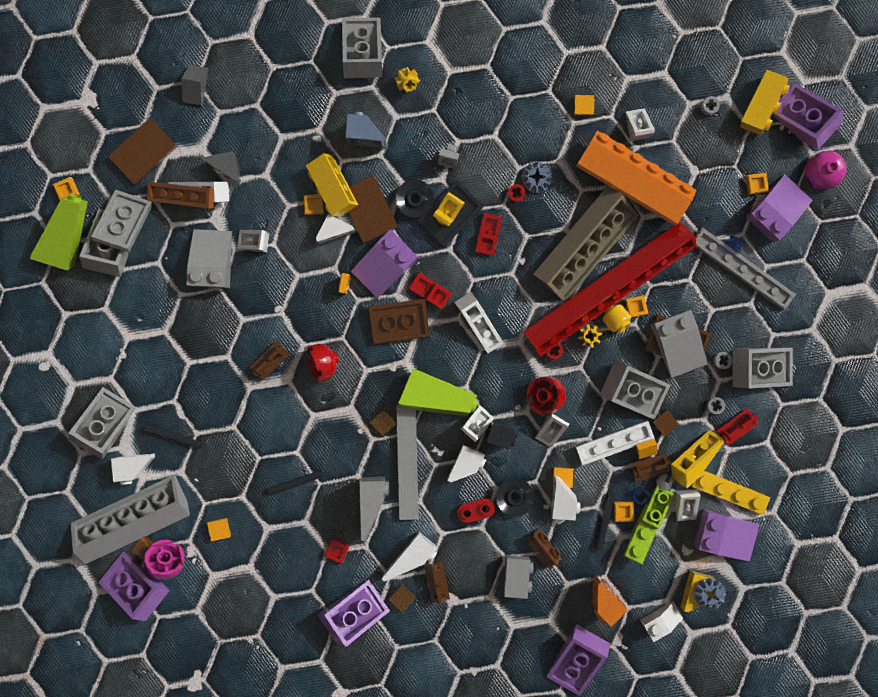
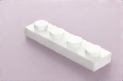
(614, 442)

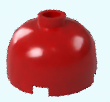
(321, 362)
(546, 395)

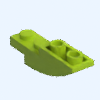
(647, 524)

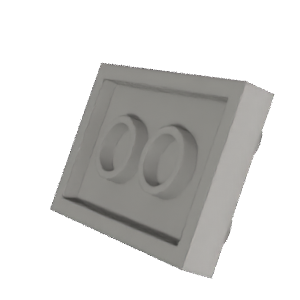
(122, 221)

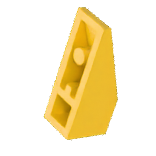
(696, 459)

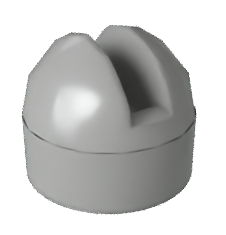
(664, 481)

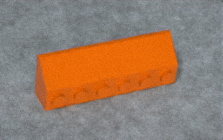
(636, 178)

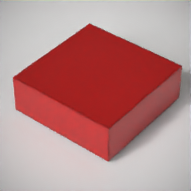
(337, 551)

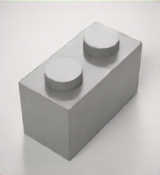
(517, 576)

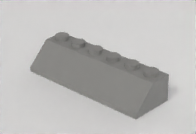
(129, 520)

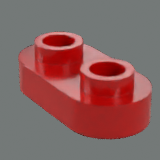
(475, 508)

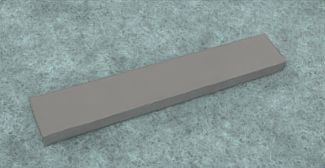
(743, 269)
(407, 464)

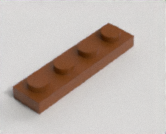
(180, 194)

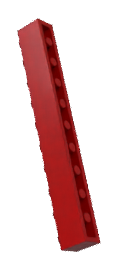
(610, 288)

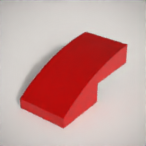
(488, 234)
(429, 290)

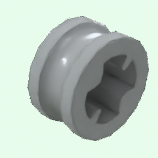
(714, 101)
(716, 359)
(721, 404)

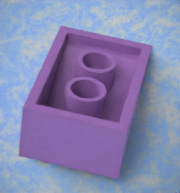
(808, 116)
(779, 209)
(384, 263)
(726, 535)
(133, 587)
(353, 614)
(579, 660)

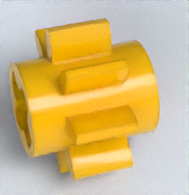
(407, 79)
(593, 339)

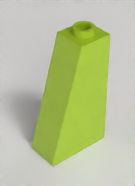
(62, 235)
(437, 396)

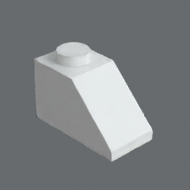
(467, 463)
(129, 467)
(564, 501)
(661, 621)

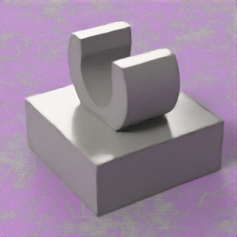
(448, 157)

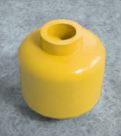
(617, 318)

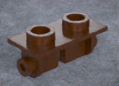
(269, 360)
(650, 467)
(539, 541)
(437, 582)

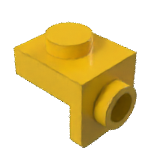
(448, 209)

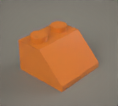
(606, 604)

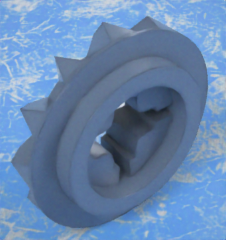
(529, 182)
(701, 597)

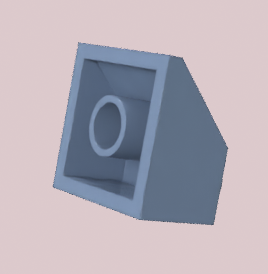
(363, 132)

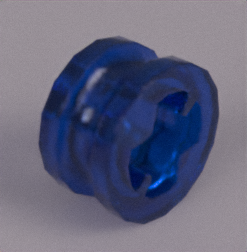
(735, 243)
(644, 499)

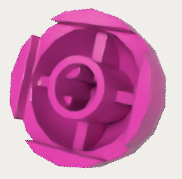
(825, 170)
(164, 559)

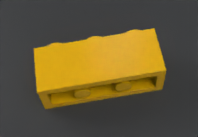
(765, 102)
(331, 185)

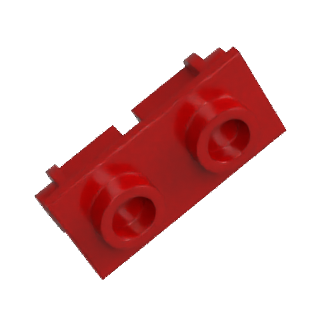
(738, 426)

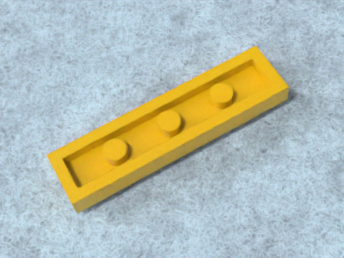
(732, 492)

